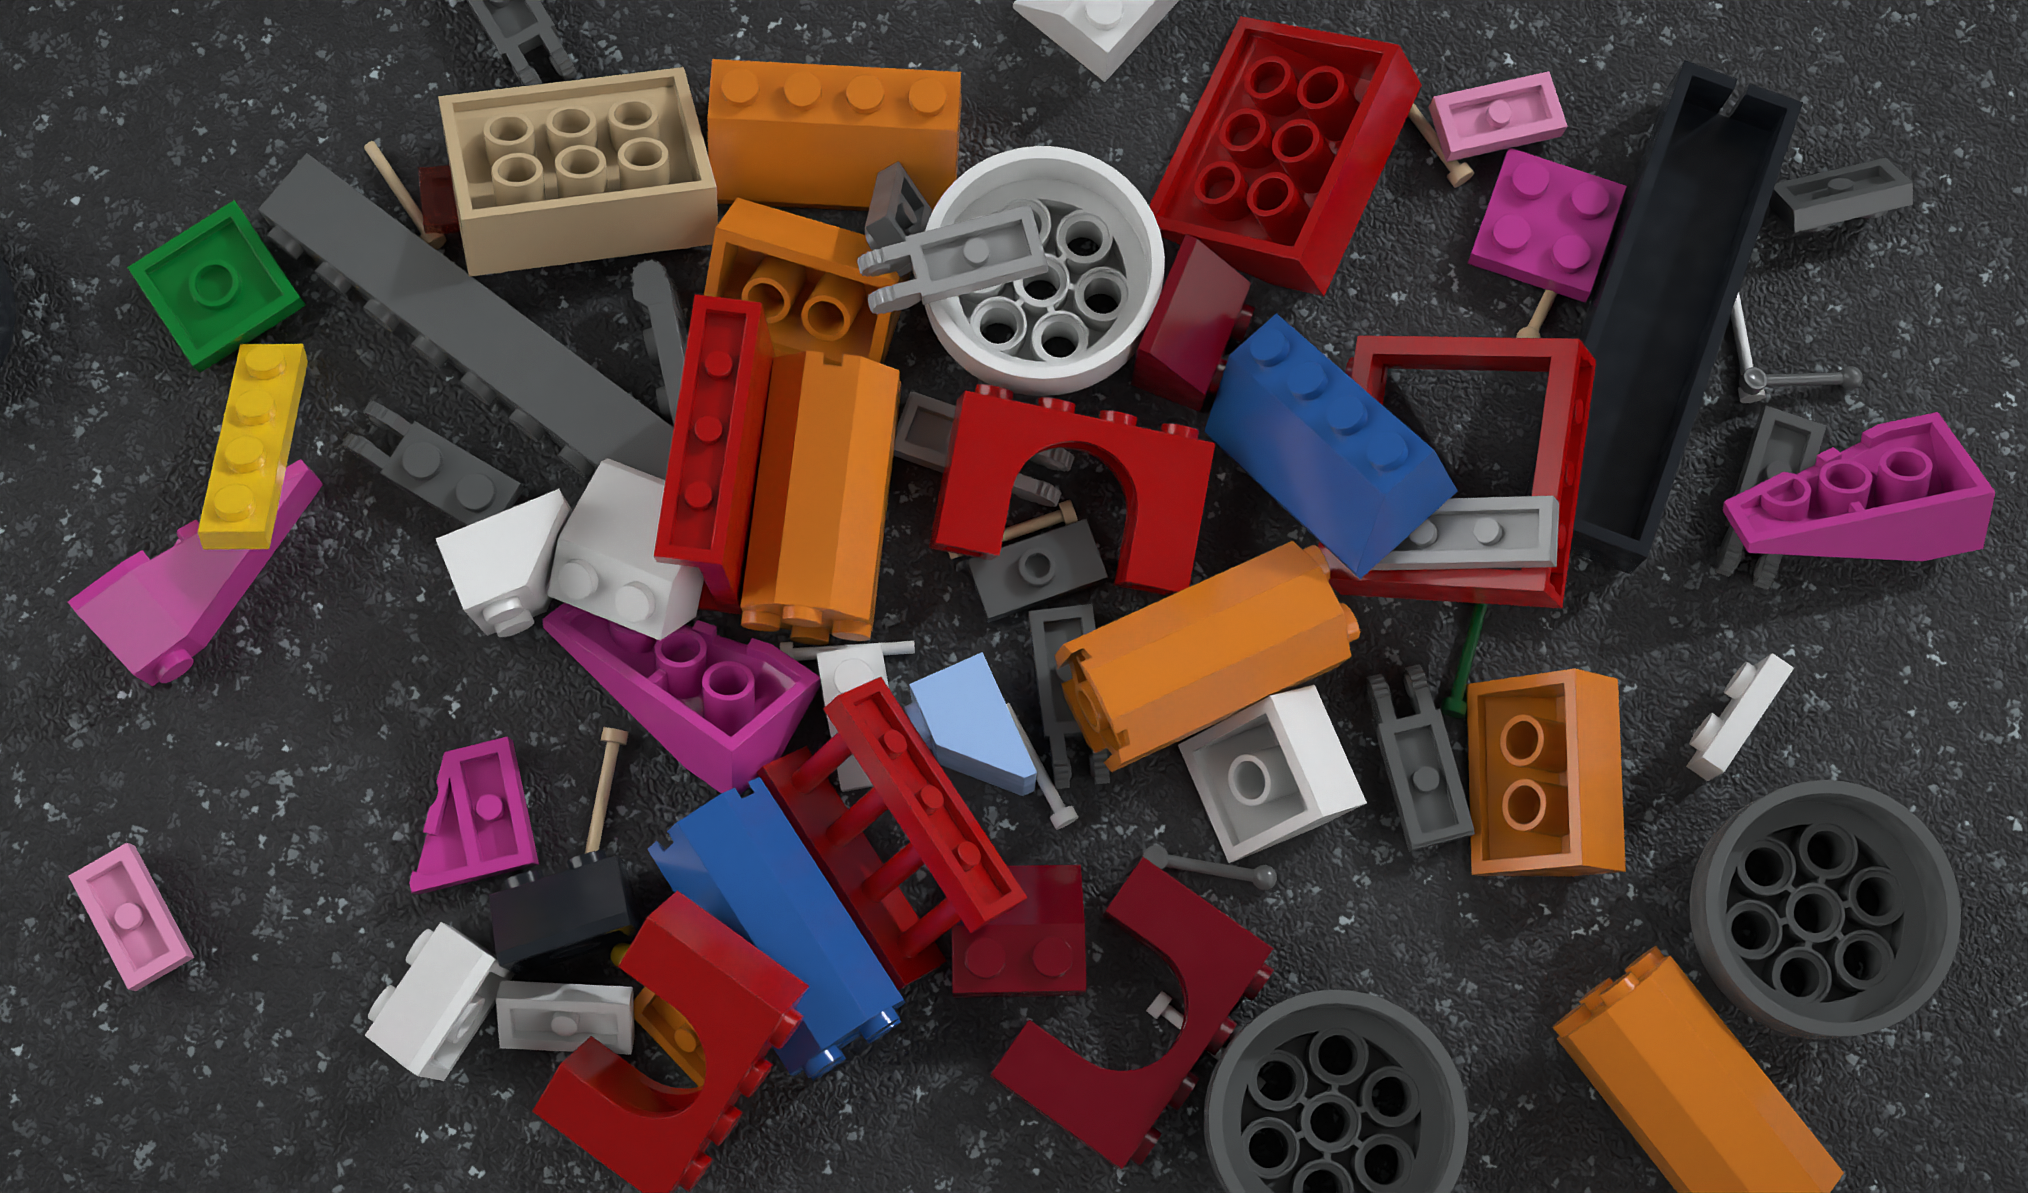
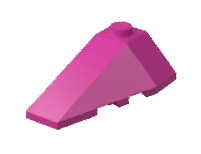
(1890, 497)
(171, 606)
(699, 694)

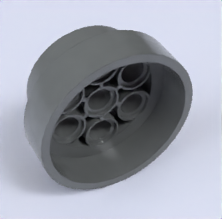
(1870, 843)
(1383, 1042)

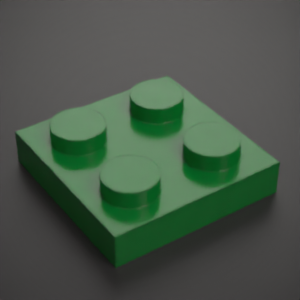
(216, 286)

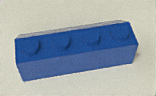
(1324, 447)

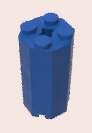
(761, 882)

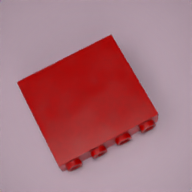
(717, 447)

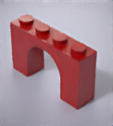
(1159, 473)
(738, 1009)

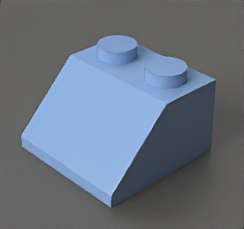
(970, 726)

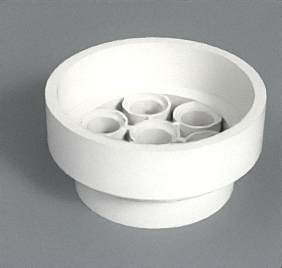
(1069, 200)

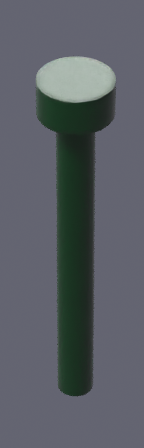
(1453, 705)

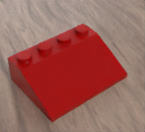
(1286, 150)

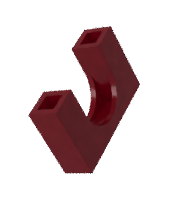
(1214, 967)

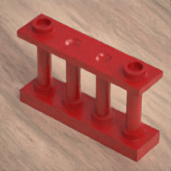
(926, 808)

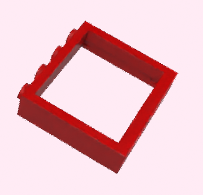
(1556, 470)

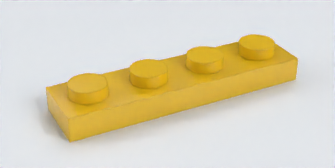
(253, 447)

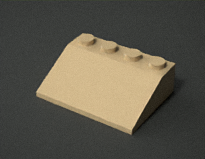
(578, 171)

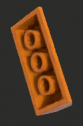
(828, 130)

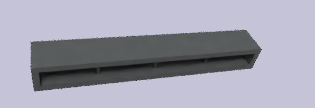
(462, 324)

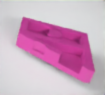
(477, 821)

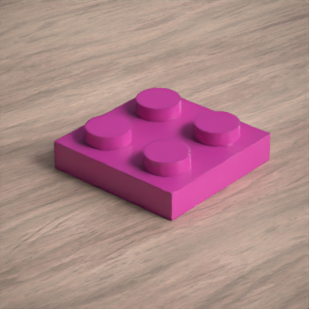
(1547, 225)

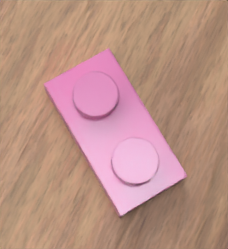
(1497, 116)
(131, 917)

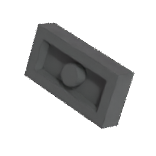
(1841, 195)
(895, 210)

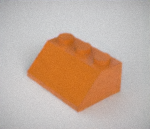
(804, 280)
(1546, 775)

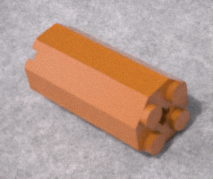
(821, 498)
(1206, 653)
(1690, 1087)

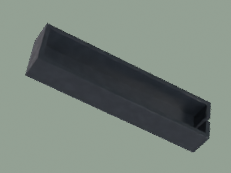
(1670, 300)

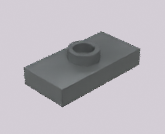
(1038, 570)

